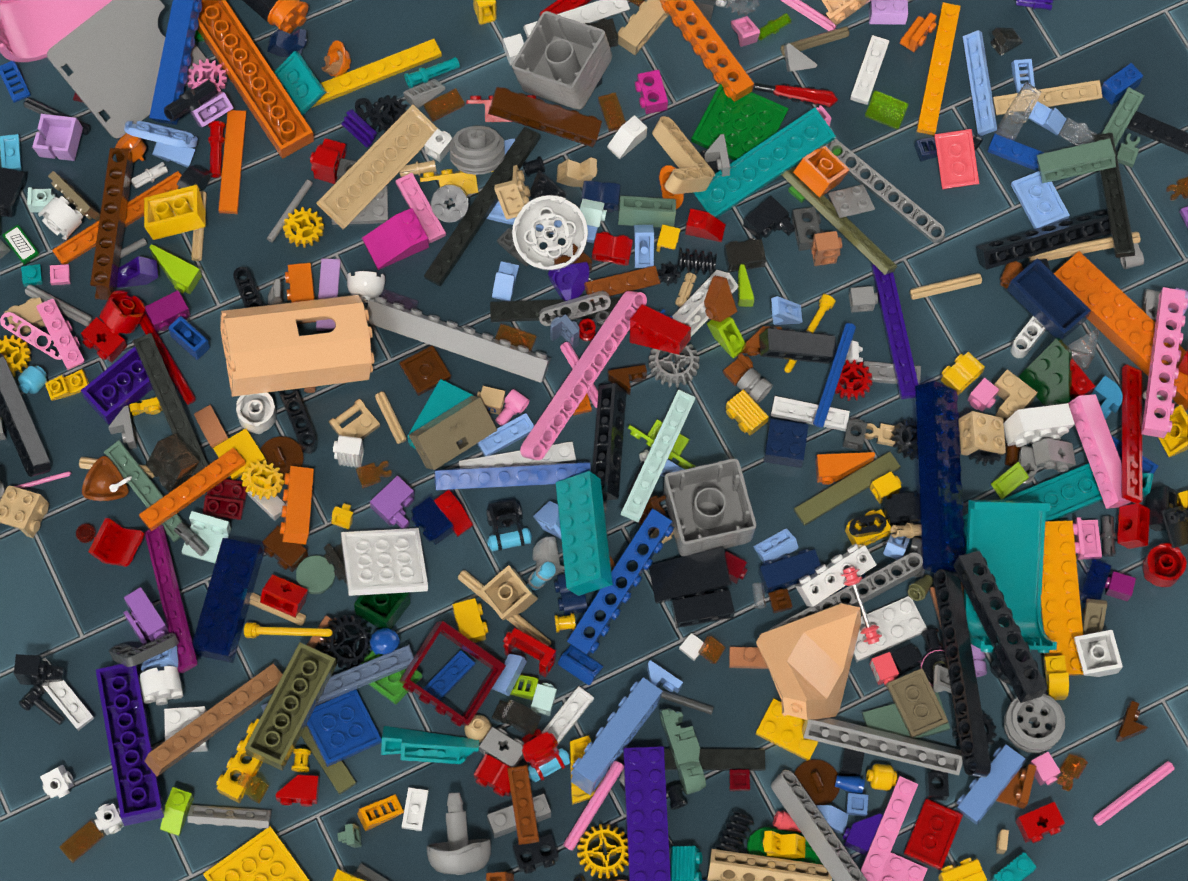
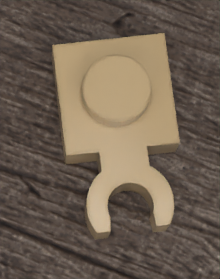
(883, 434)

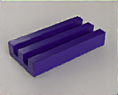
(359, 131)

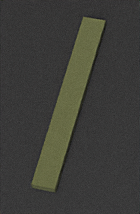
(843, 224)

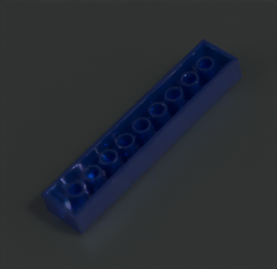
(939, 476)

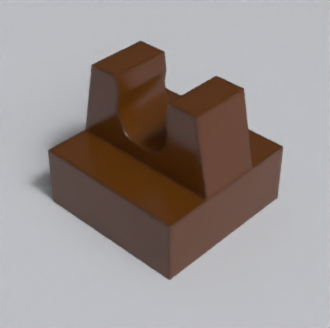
(780, 600)

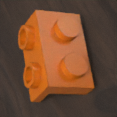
(918, 31)

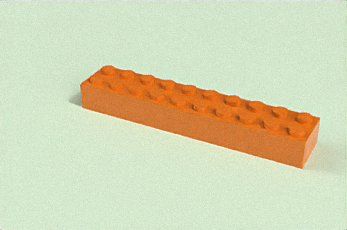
(253, 78)
(1117, 317)

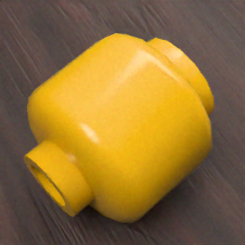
(881, 777)

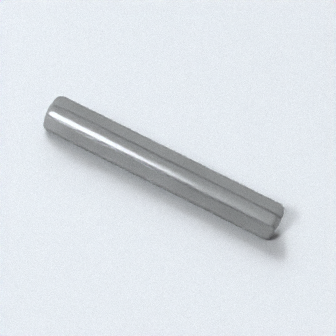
(64, 308)

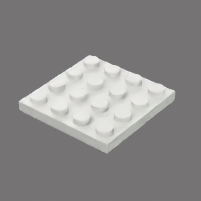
(384, 561)

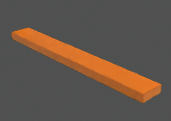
(87, 238)

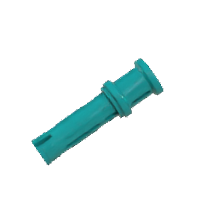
(423, 75)

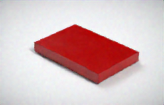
(933, 834)

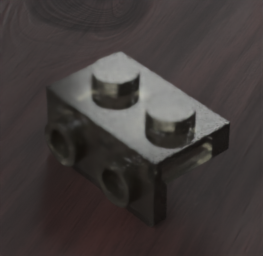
(335, 556)

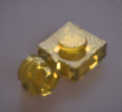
(254, 787)

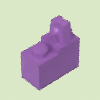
(391, 501)

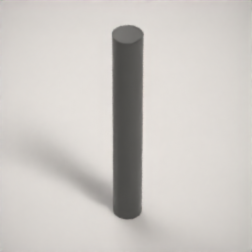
(687, 702)

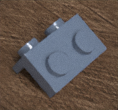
(566, 328)

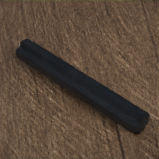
(41, 108)

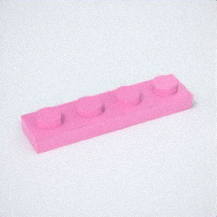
(416, 199)

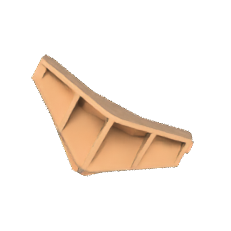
(812, 660)

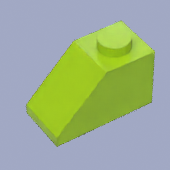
(727, 335)
(176, 811)

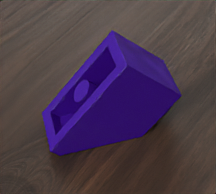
(137, 272)
(862, 834)

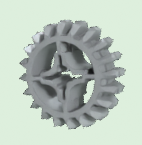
(689, 358)

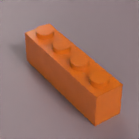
(298, 505)

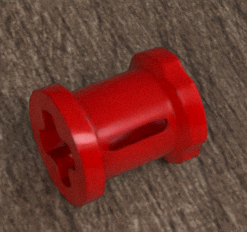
(590, 334)

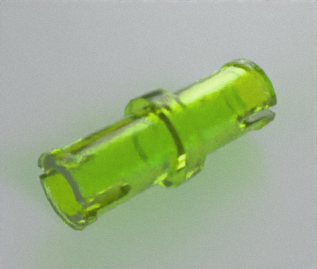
(773, 26)

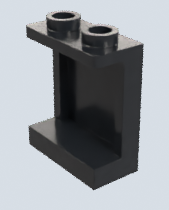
(10, 184)

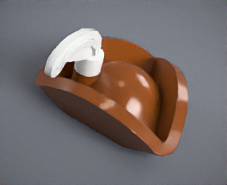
(104, 482)

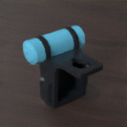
(507, 527)

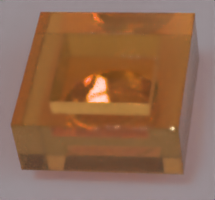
(711, 650)

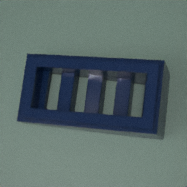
(926, 142)

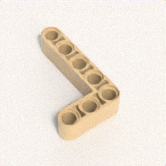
(693, 170)

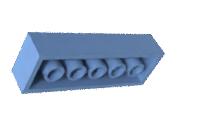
(616, 736)

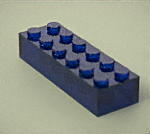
(227, 600)

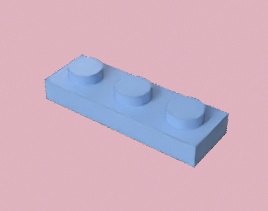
(506, 435)

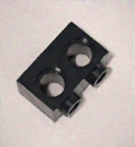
(534, 850)

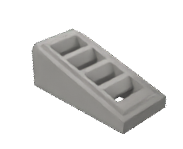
(423, 93)
(275, 294)

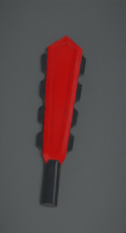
(797, 93)

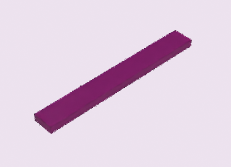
(170, 597)

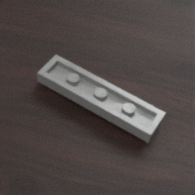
(229, 816)

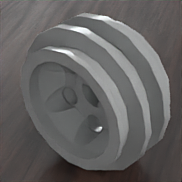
(477, 150)
(1023, 734)

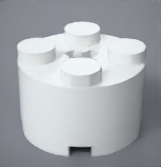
(61, 217)
(265, 413)
(160, 685)

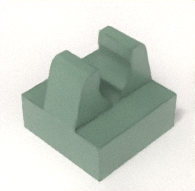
(350, 836)

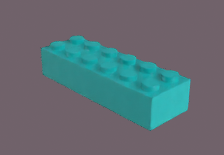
(583, 533)

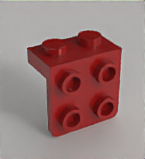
(115, 544)

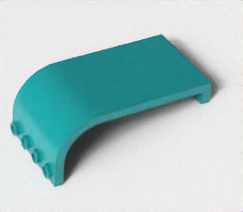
(1013, 545)

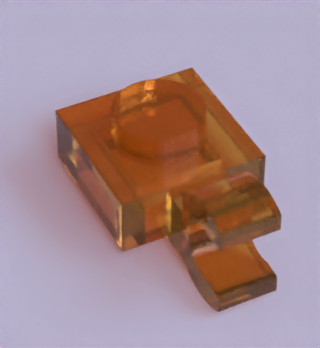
(1071, 769)

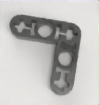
(131, 656)

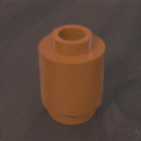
(1010, 272)

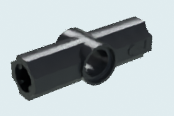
(190, 100)

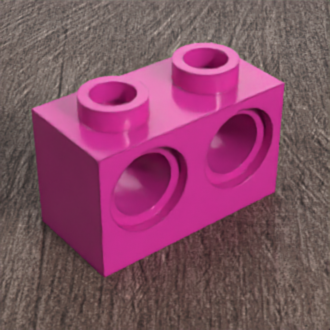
(655, 91)

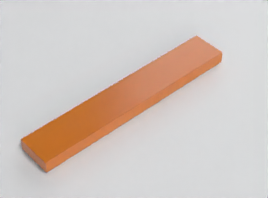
(232, 162)

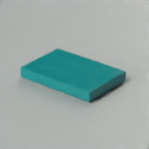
(299, 82)

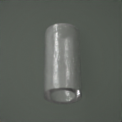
(759, 595)

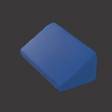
(580, 665)

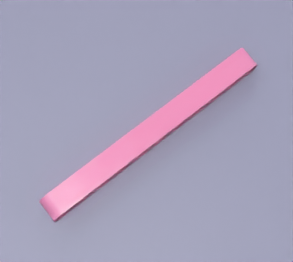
(582, 377)

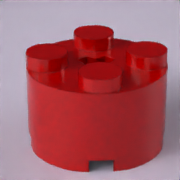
(122, 312)
(1165, 575)

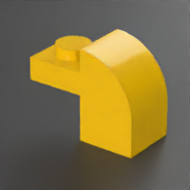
(1056, 677)
(784, 846)

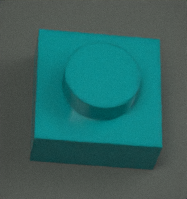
(31, 275)

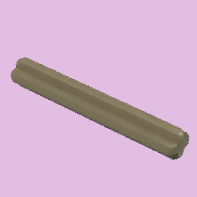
(819, 39)

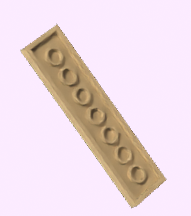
(377, 167)

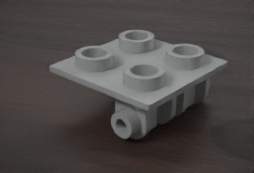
(851, 201)

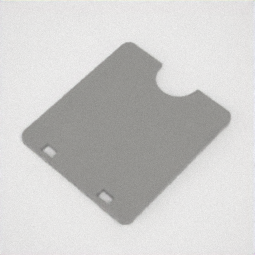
(116, 61)

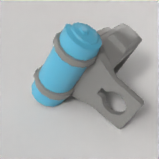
(547, 563)

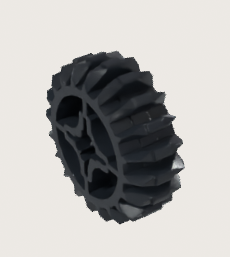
(353, 654)

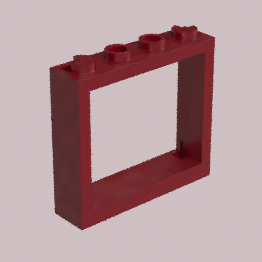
(470, 647)

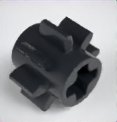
(668, 278)

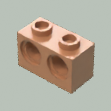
(826, 248)

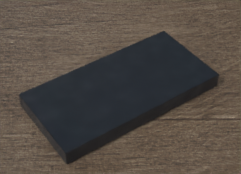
(690, 575)

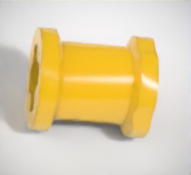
(565, 622)
(301, 766)

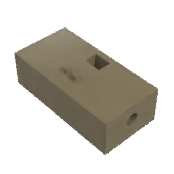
(453, 432)

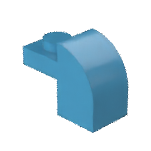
(1108, 395)

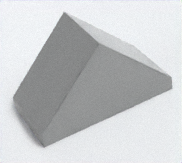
(796, 60)

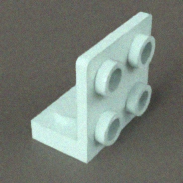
(210, 532)

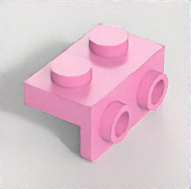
(1087, 539)

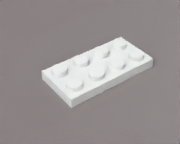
(896, 624)

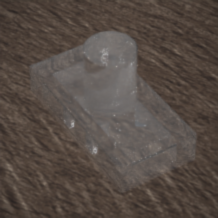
(1077, 133)

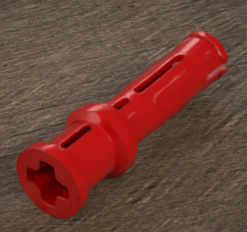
(216, 141)

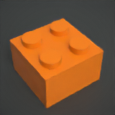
(821, 171)

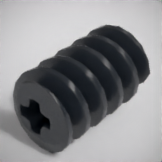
(697, 262)
(735, 832)

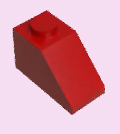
(705, 226)
(454, 512)

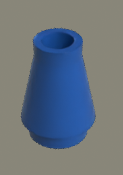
(851, 784)

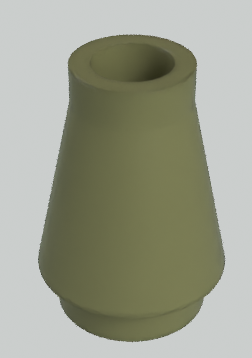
(920, 588)

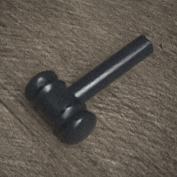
(32, 699)

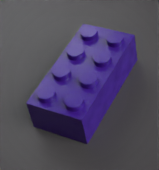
(118, 386)

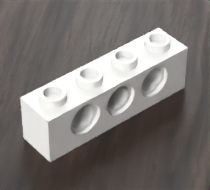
(693, 310)

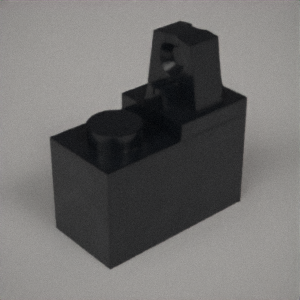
(767, 218)
(35, 671)

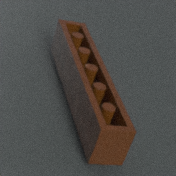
(544, 116)

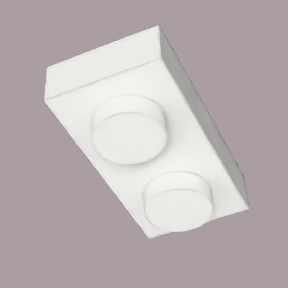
(415, 809)

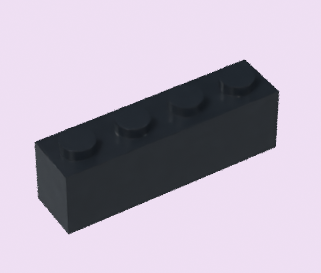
(797, 345)

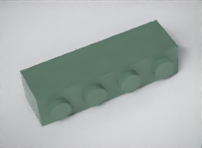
(1076, 160)

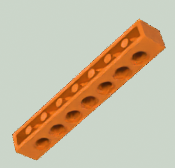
(711, 41)

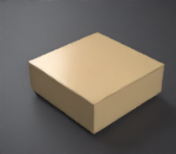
(1002, 841)

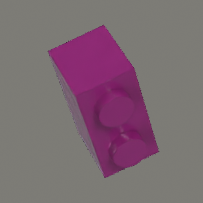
(166, 311)

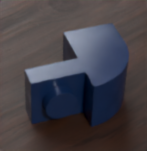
(285, 44)

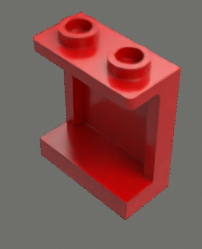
(532, 647)

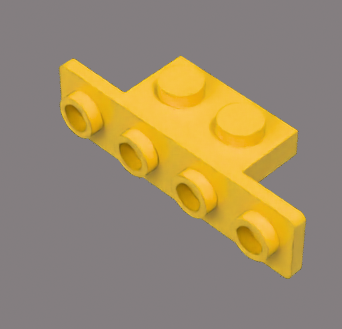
(464, 180)

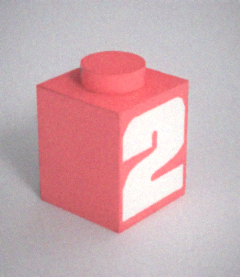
(884, 668)

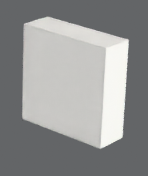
(691, 646)

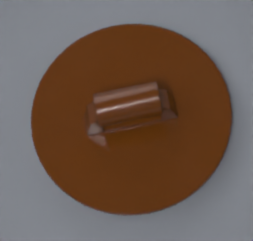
(282, 453)
(818, 781)

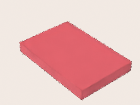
(956, 159)

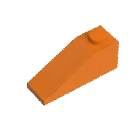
(835, 467)

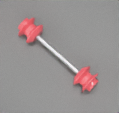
(870, 630)

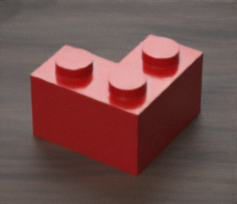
(327, 159)

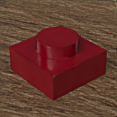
(739, 780)

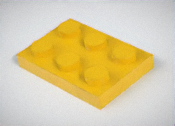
(785, 731)

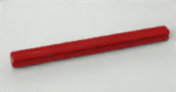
(170, 365)

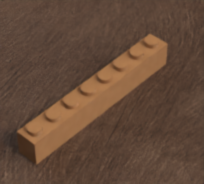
(213, 720)

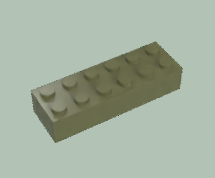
(290, 706)

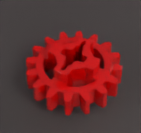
(859, 381)

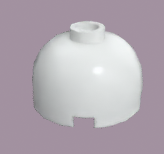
(365, 285)

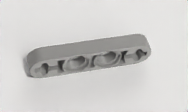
(573, 304)

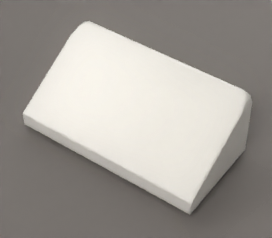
(272, 507)

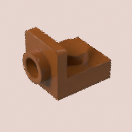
(738, 368)

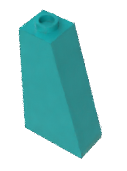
(441, 400)

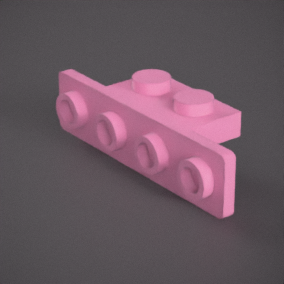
(61, 334)

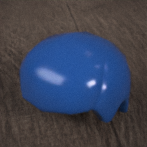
(384, 641)

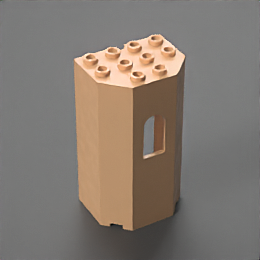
(270, 355)

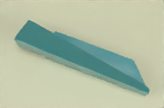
(426, 746)

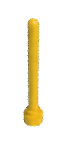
(826, 303)
(252, 630)

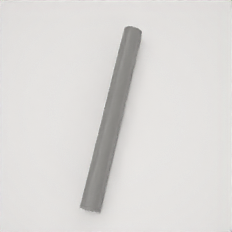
(293, 205)

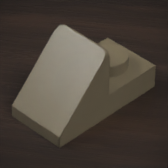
(1093, 616)

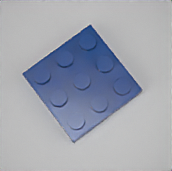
(342, 728)

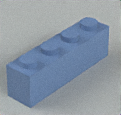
(988, 789)

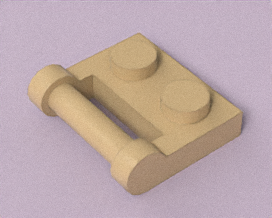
(358, 428)

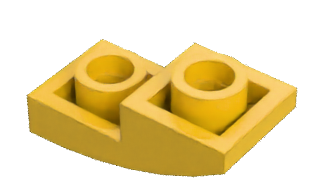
(67, 386)

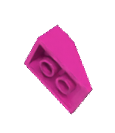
(396, 239)

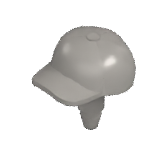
(458, 854)

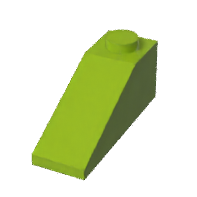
(180, 273)

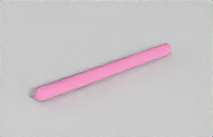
(44, 480)

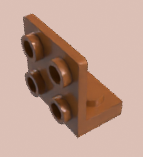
(1019, 789)

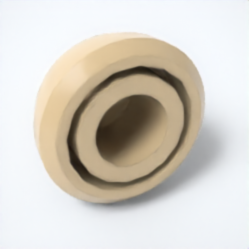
(478, 728)

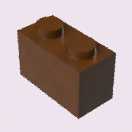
(288, 554)

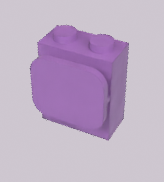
(144, 617)

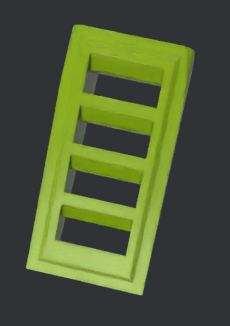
(745, 293)
(523, 693)

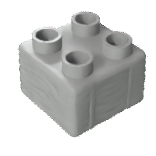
(562, 60)
(709, 507)

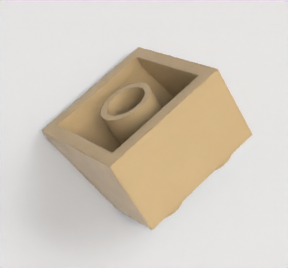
(508, 593)

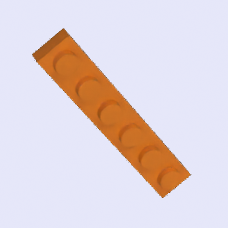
(192, 489)

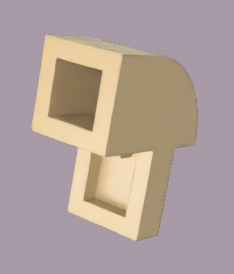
(574, 173)

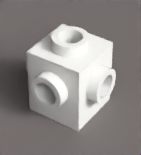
(57, 782)
(112, 825)

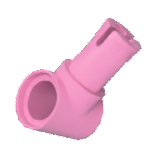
(514, 404)

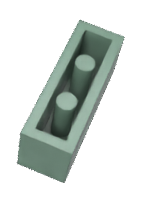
(646, 211)

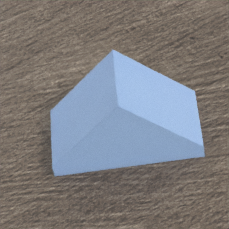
(835, 818)

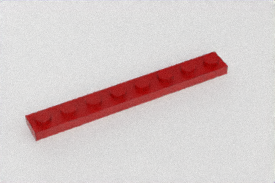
(1132, 434)

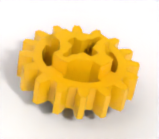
(302, 225)
(19, 354)
(262, 479)

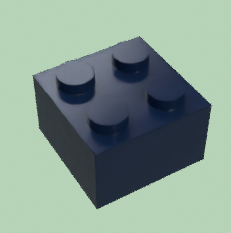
(786, 443)

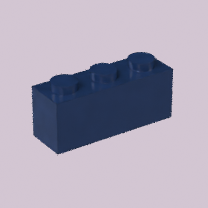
(788, 570)

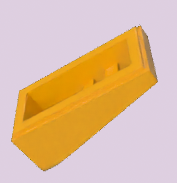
(367, 824)

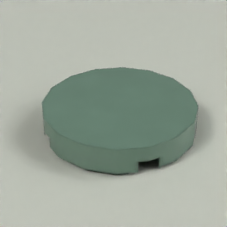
(315, 574)

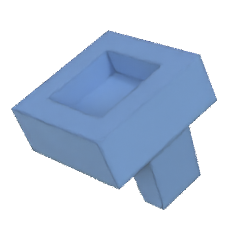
(857, 804)

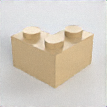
(1014, 393)

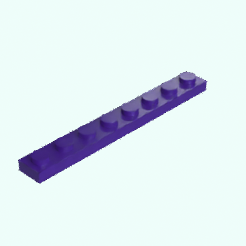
(896, 333)

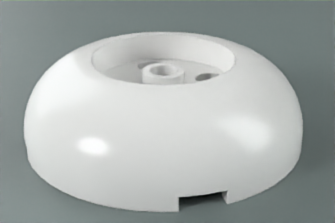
(546, 211)

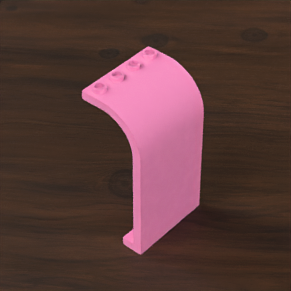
(35, 26)

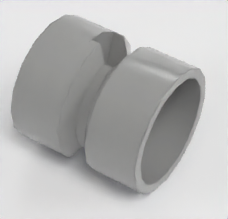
(752, 383)

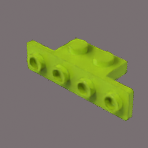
(678, 447)

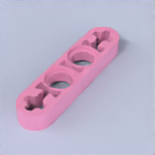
(32, 338)

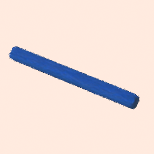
(834, 375)

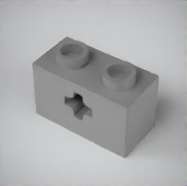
(1054, 454)
(498, 738)

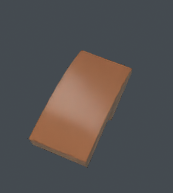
(211, 426)

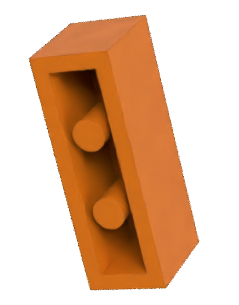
(301, 283)

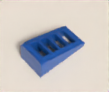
(10, 70)

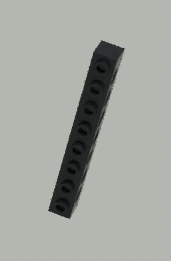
(1043, 239)
(1025, 689)

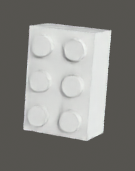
(1037, 424)

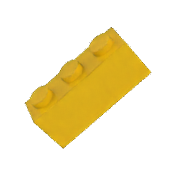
(174, 212)

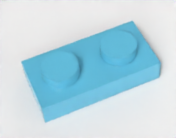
(10, 152)

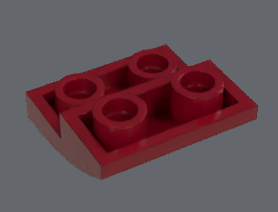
(226, 500)

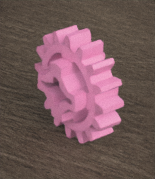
(207, 70)

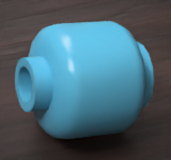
(32, 379)

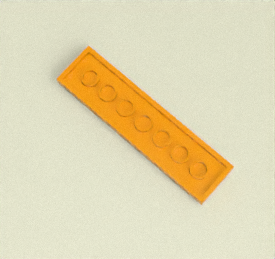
(1061, 594)

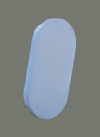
(161, 134)

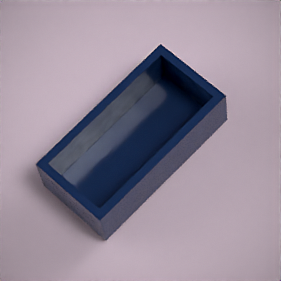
(1048, 300)

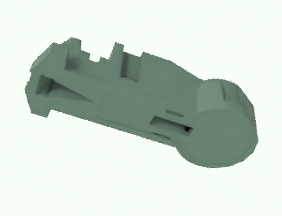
(684, 750)

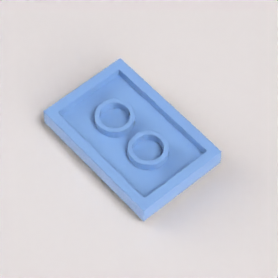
(1039, 200)

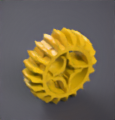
(601, 834)

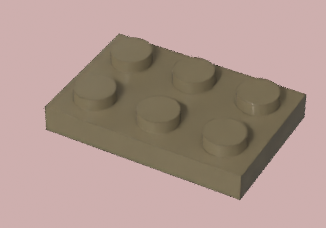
(74, 196)
(917, 703)

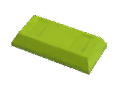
(1010, 480)

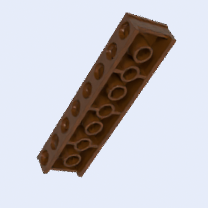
(112, 223)

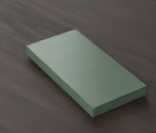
(889, 720)

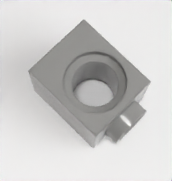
(862, 299)

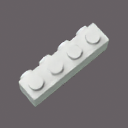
(829, 579)

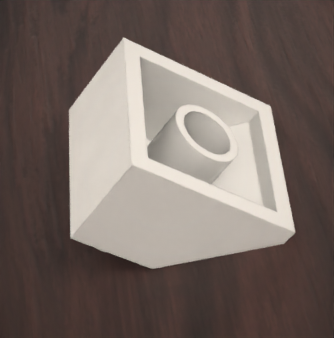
(1098, 654)

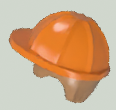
(337, 60)

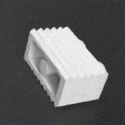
(349, 451)

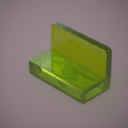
(886, 110)

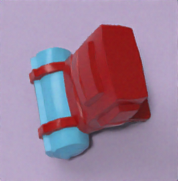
(543, 755)

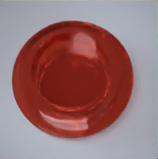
(85, 533)

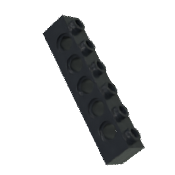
(609, 438)

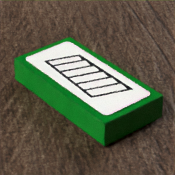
(20, 244)

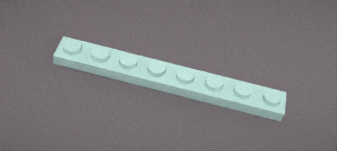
(658, 456)

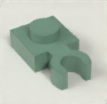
(1127, 152)

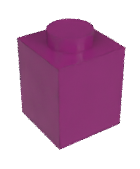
(1120, 586)

